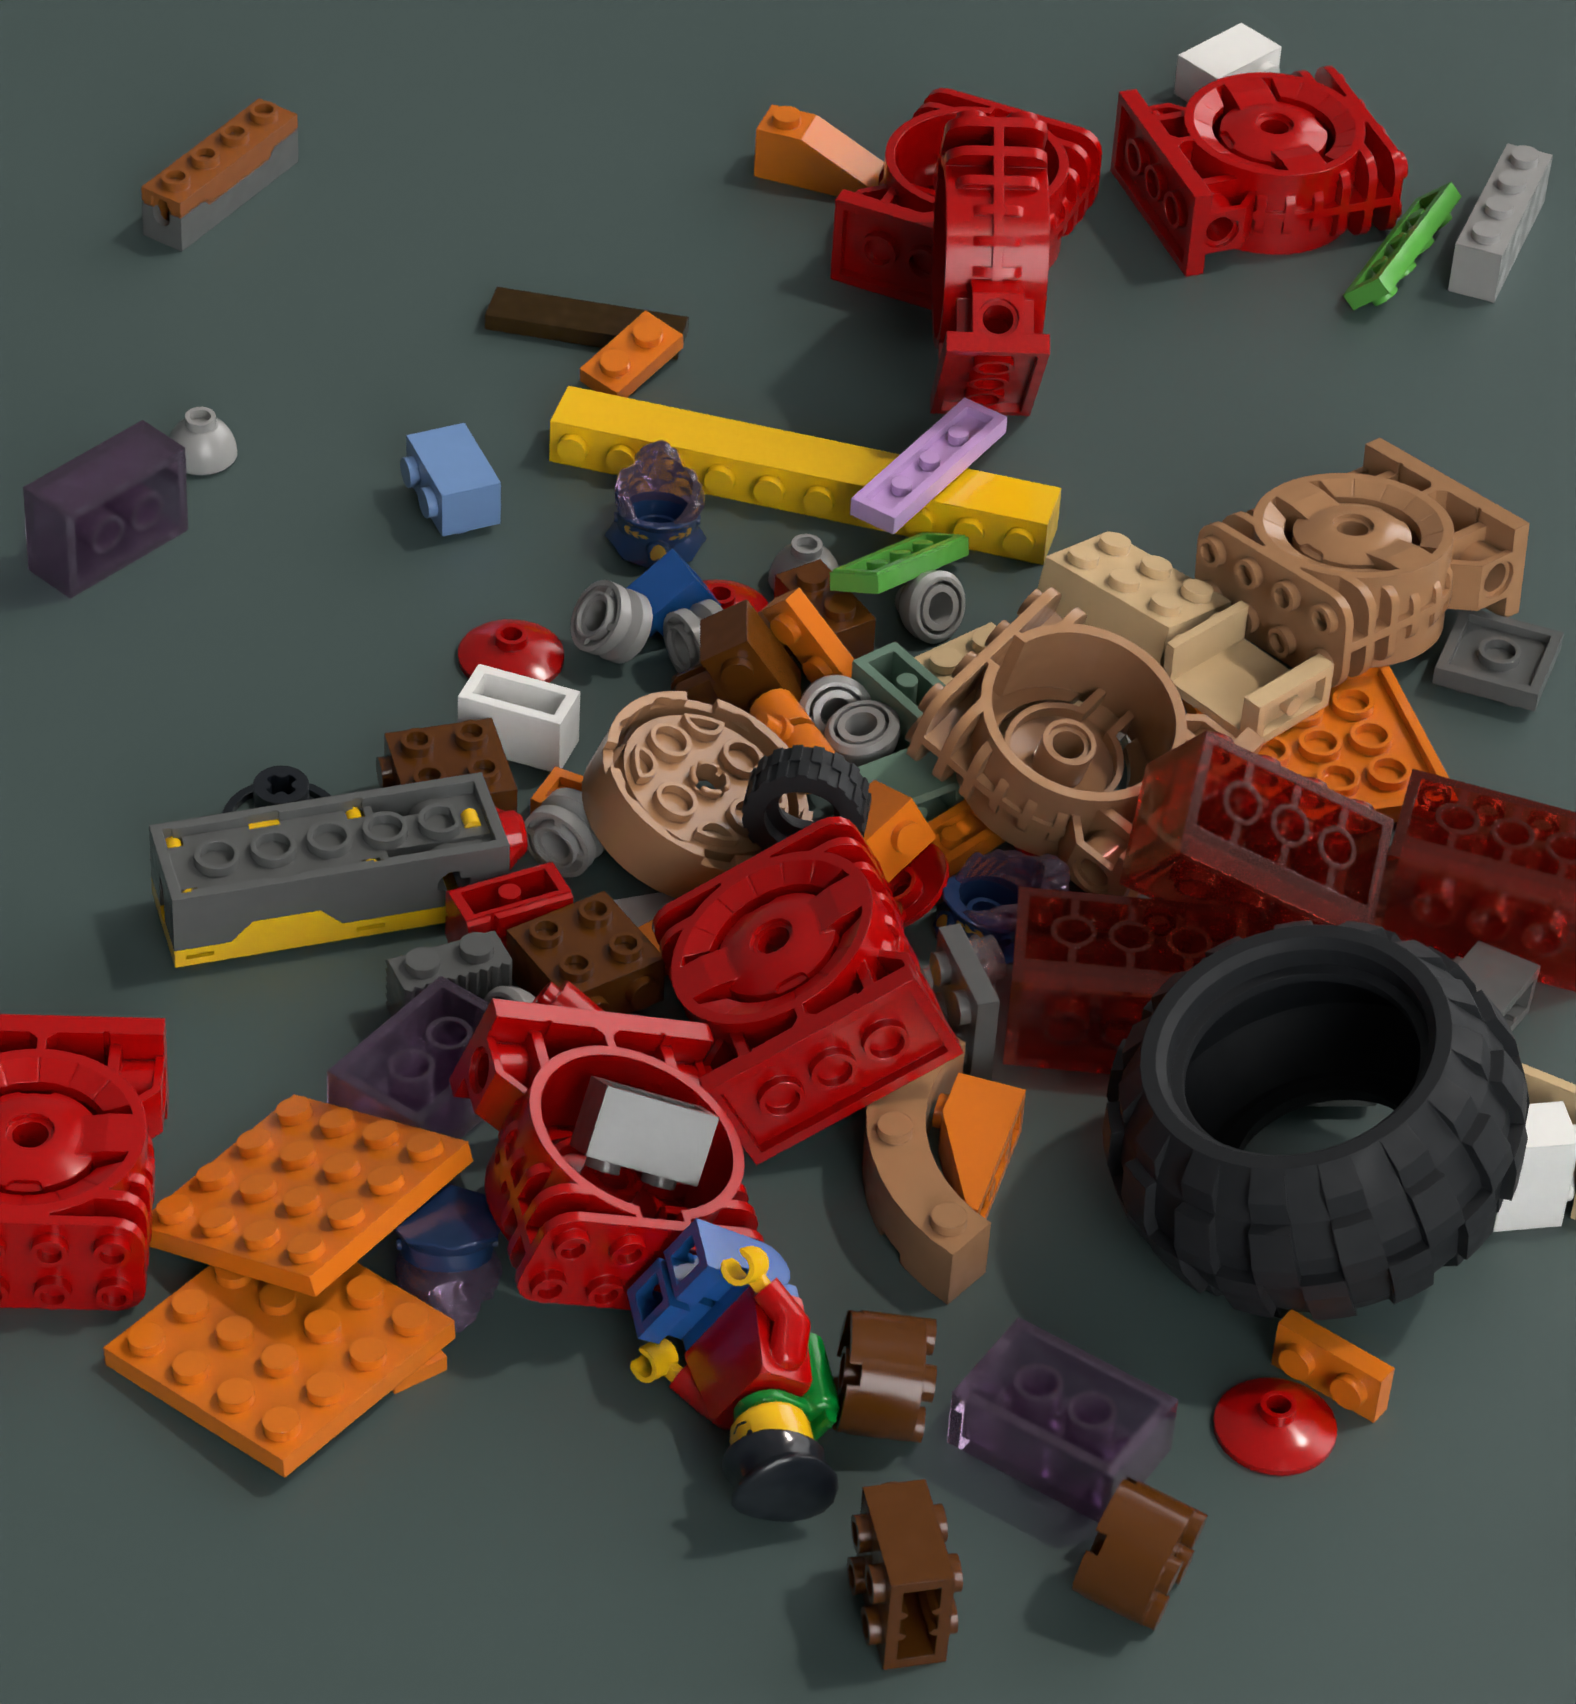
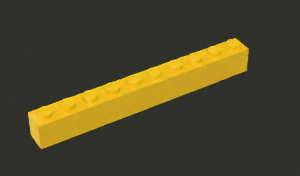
(798, 471)

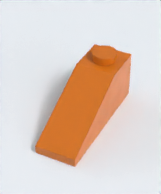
(811, 153)
(978, 1136)

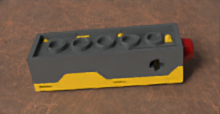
(326, 867)

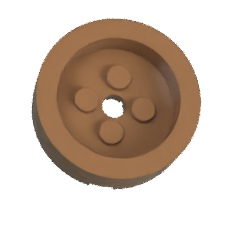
(646, 796)

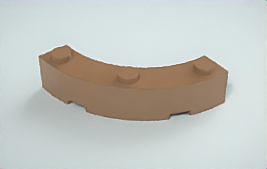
(907, 1195)

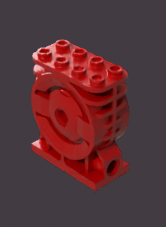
(1257, 165)
(888, 228)
(990, 262)
(802, 986)
(78, 1158)
(569, 1226)

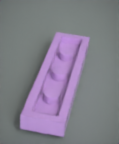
(928, 466)

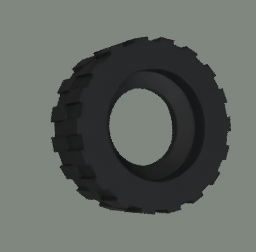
(801, 771)

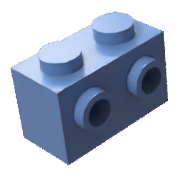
(452, 479)

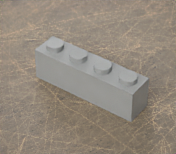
(1500, 222)

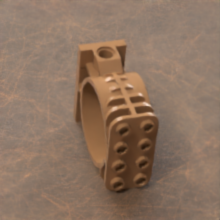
(1364, 562)
(1059, 762)

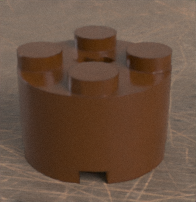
(885, 1375)
(1139, 1552)

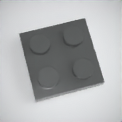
(1498, 658)
(966, 998)

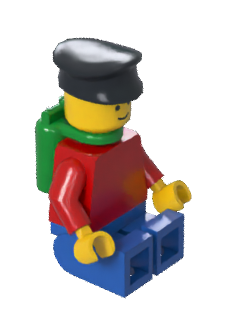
(746, 1367)

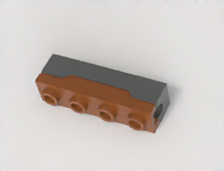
(220, 174)

